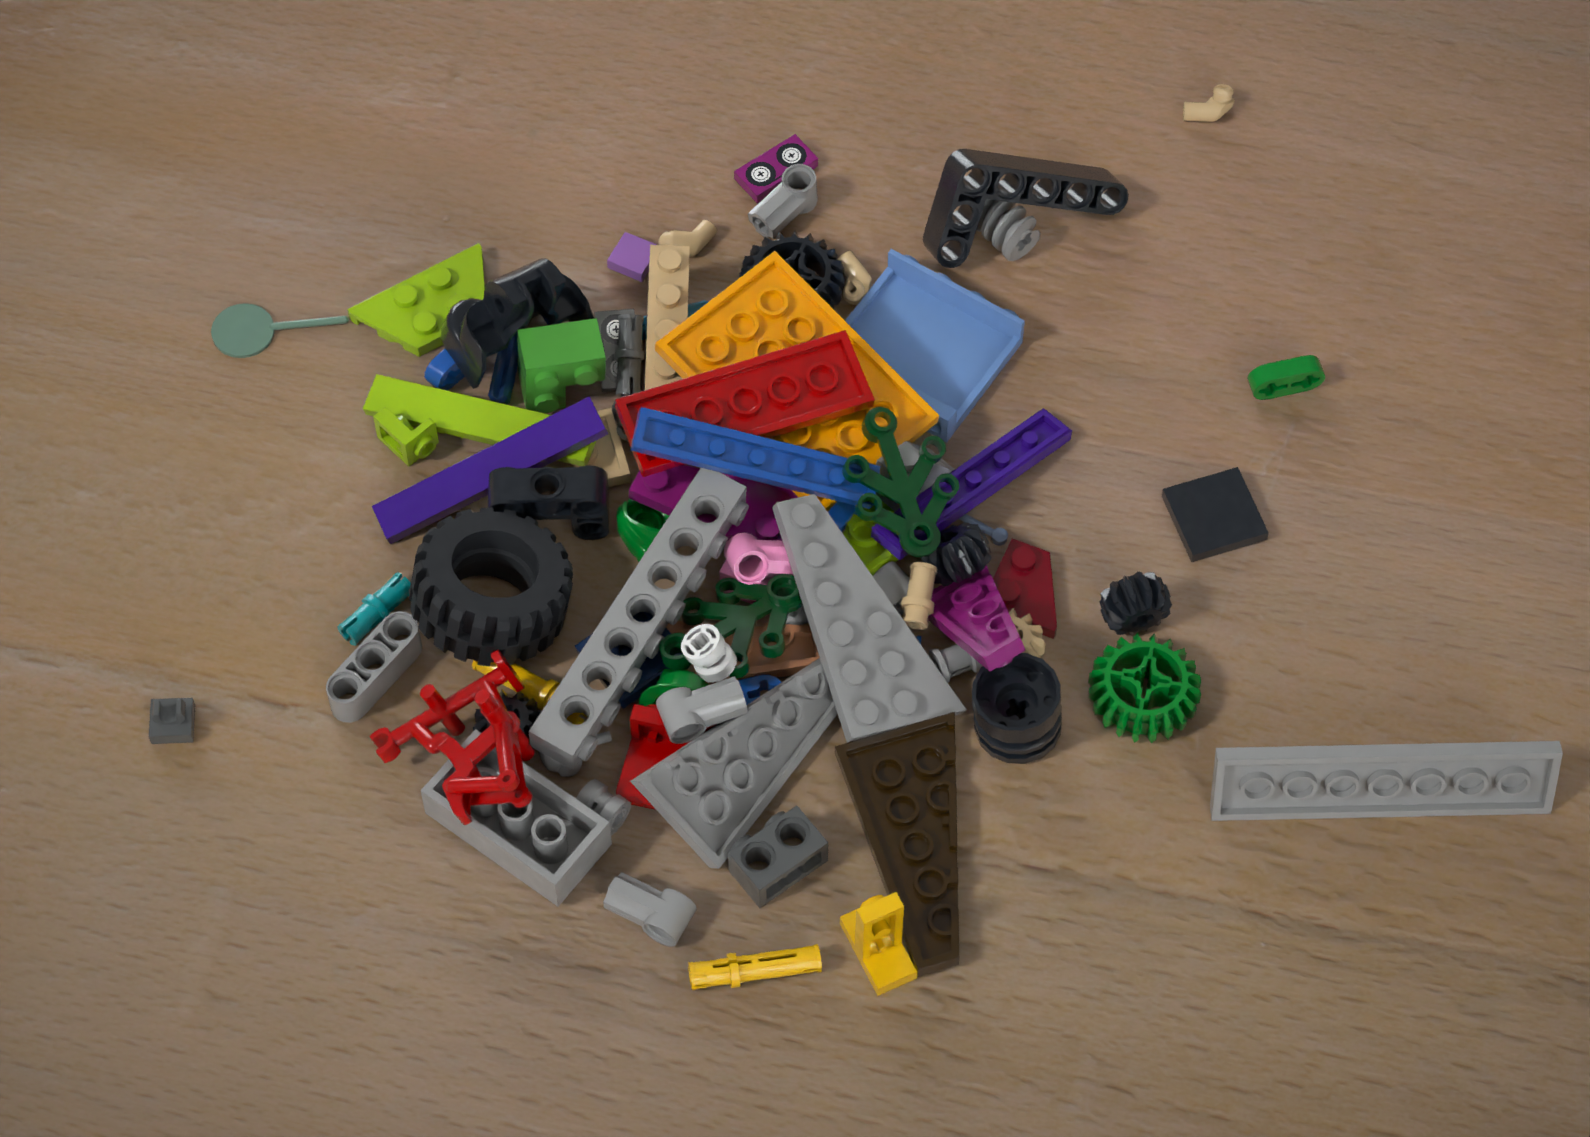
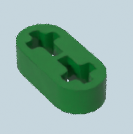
(1286, 377)

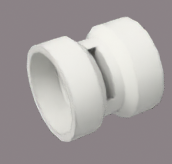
(709, 653)

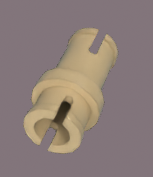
(918, 602)

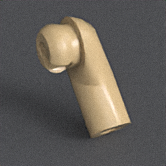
(858, 278)

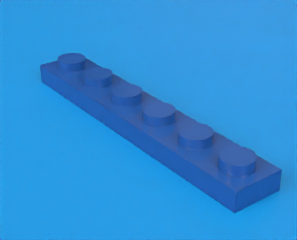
(747, 456)

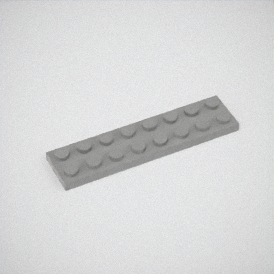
(1384, 780)

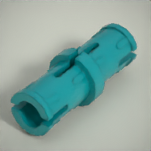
(375, 609)

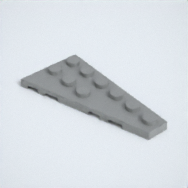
(865, 647)
(734, 770)

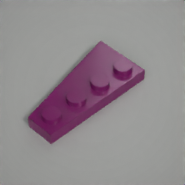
(667, 487)
(977, 620)

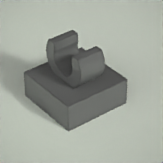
(172, 720)

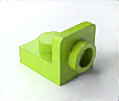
(402, 439)

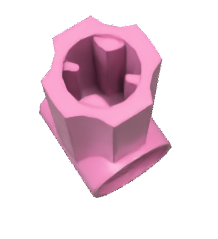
(767, 560)

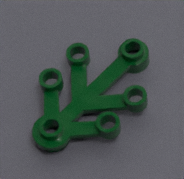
(900, 487)
(776, 597)

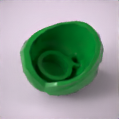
(638, 526)

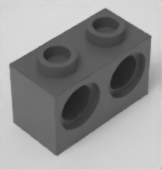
(785, 862)

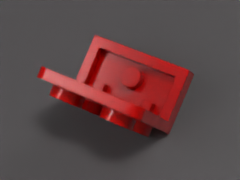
(647, 748)

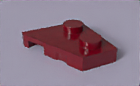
(1027, 584)

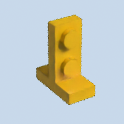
(877, 941)

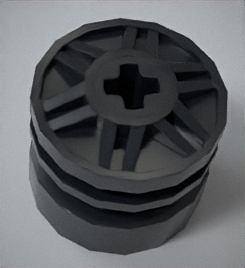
(1017, 709)

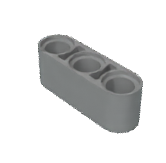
(372, 684)

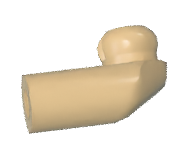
(1213, 109)
(696, 239)

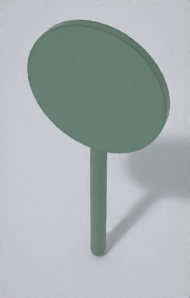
(249, 329)

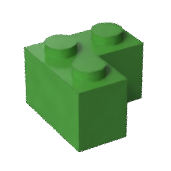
(556, 358)

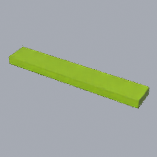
(457, 413)

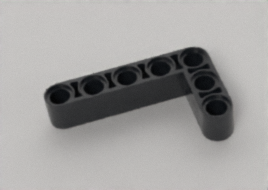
(1015, 187)

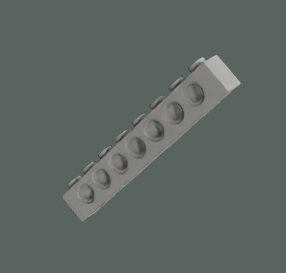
(707, 494)

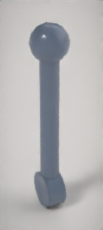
(998, 535)

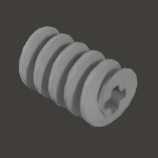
(1008, 228)

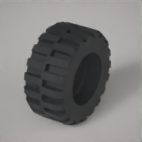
(500, 548)

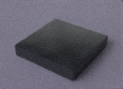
(1214, 514)

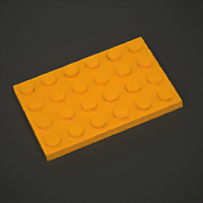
(776, 310)

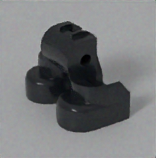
(486, 326)

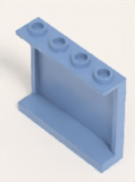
(937, 337)

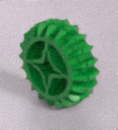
(1114, 678)

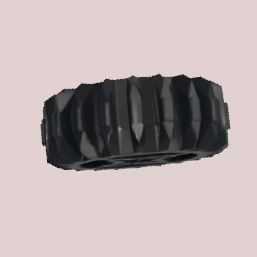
(801, 255)

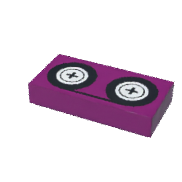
(766, 171)

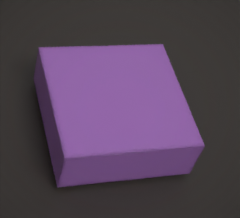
(631, 257)

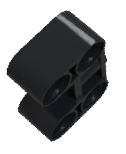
(578, 495)

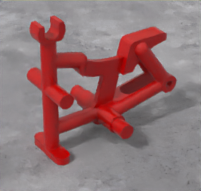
(466, 785)

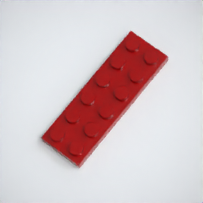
(760, 394)

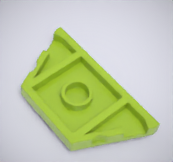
(418, 306)

